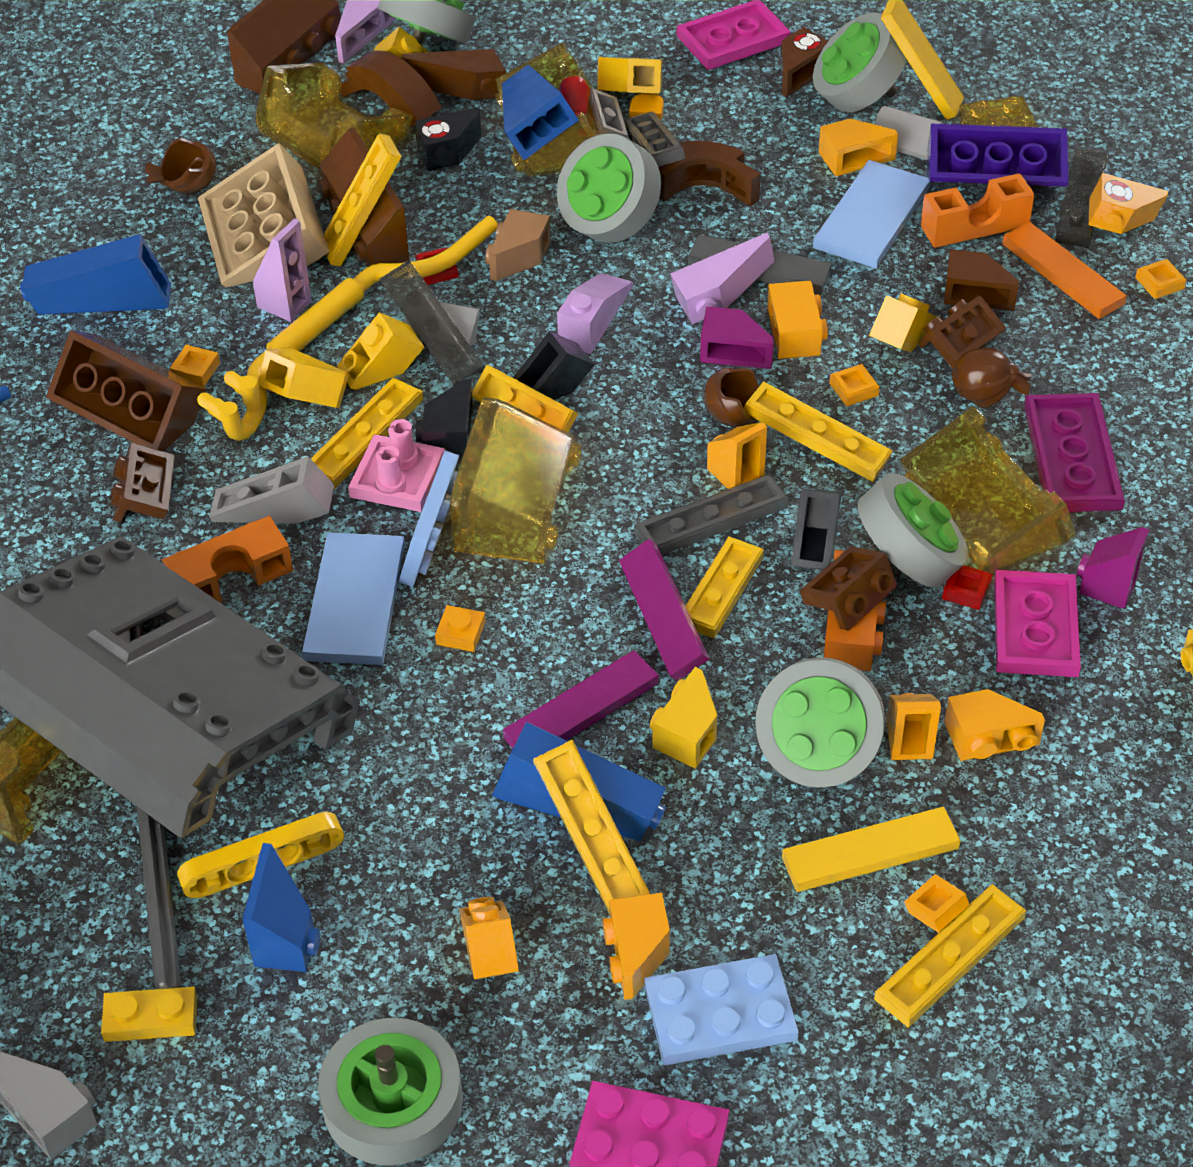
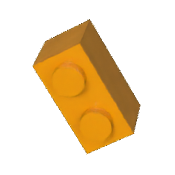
(796, 319)

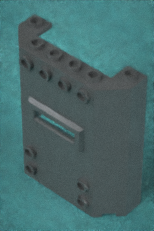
(168, 709)

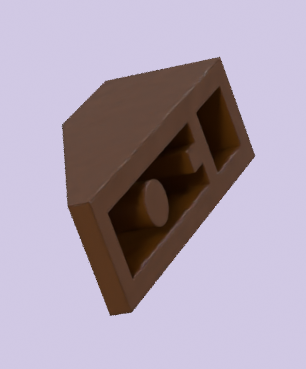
(459, 73)

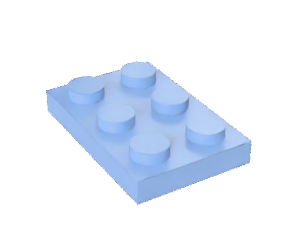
(428, 529)
(720, 1009)

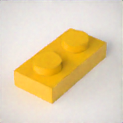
(149, 1014)

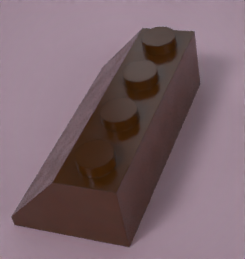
(279, 35)
(384, 232)
(123, 391)

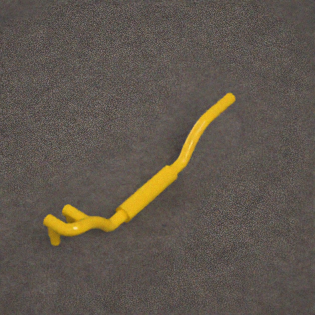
(316, 321)

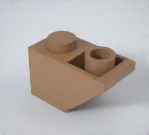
(518, 243)

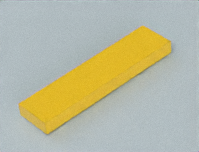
(922, 58)
(361, 198)
(818, 431)
(350, 443)
(589, 823)
(870, 849)
(949, 955)

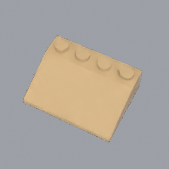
(252, 208)

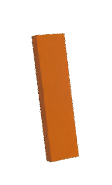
(1064, 270)

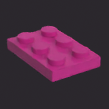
(732, 34)
(1036, 623)
(647, 1130)

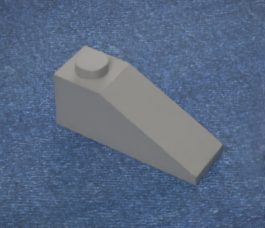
(285, 493)
(45, 1103)

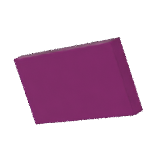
(1074, 451)

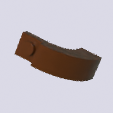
(393, 82)
(714, 166)

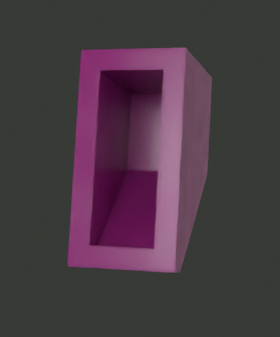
(734, 339)
(1113, 567)

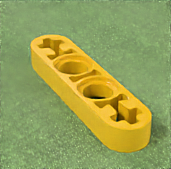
(217, 868)

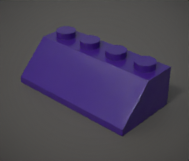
(993, 152)

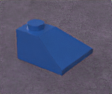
(278, 918)

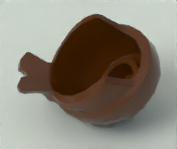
(185, 167)
(987, 376)
(727, 395)

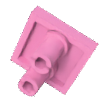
(396, 469)

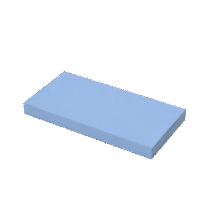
(871, 214)
(354, 599)

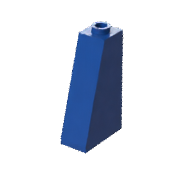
(533, 111)
(98, 279)
(628, 796)

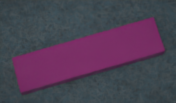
(663, 610)
(589, 699)

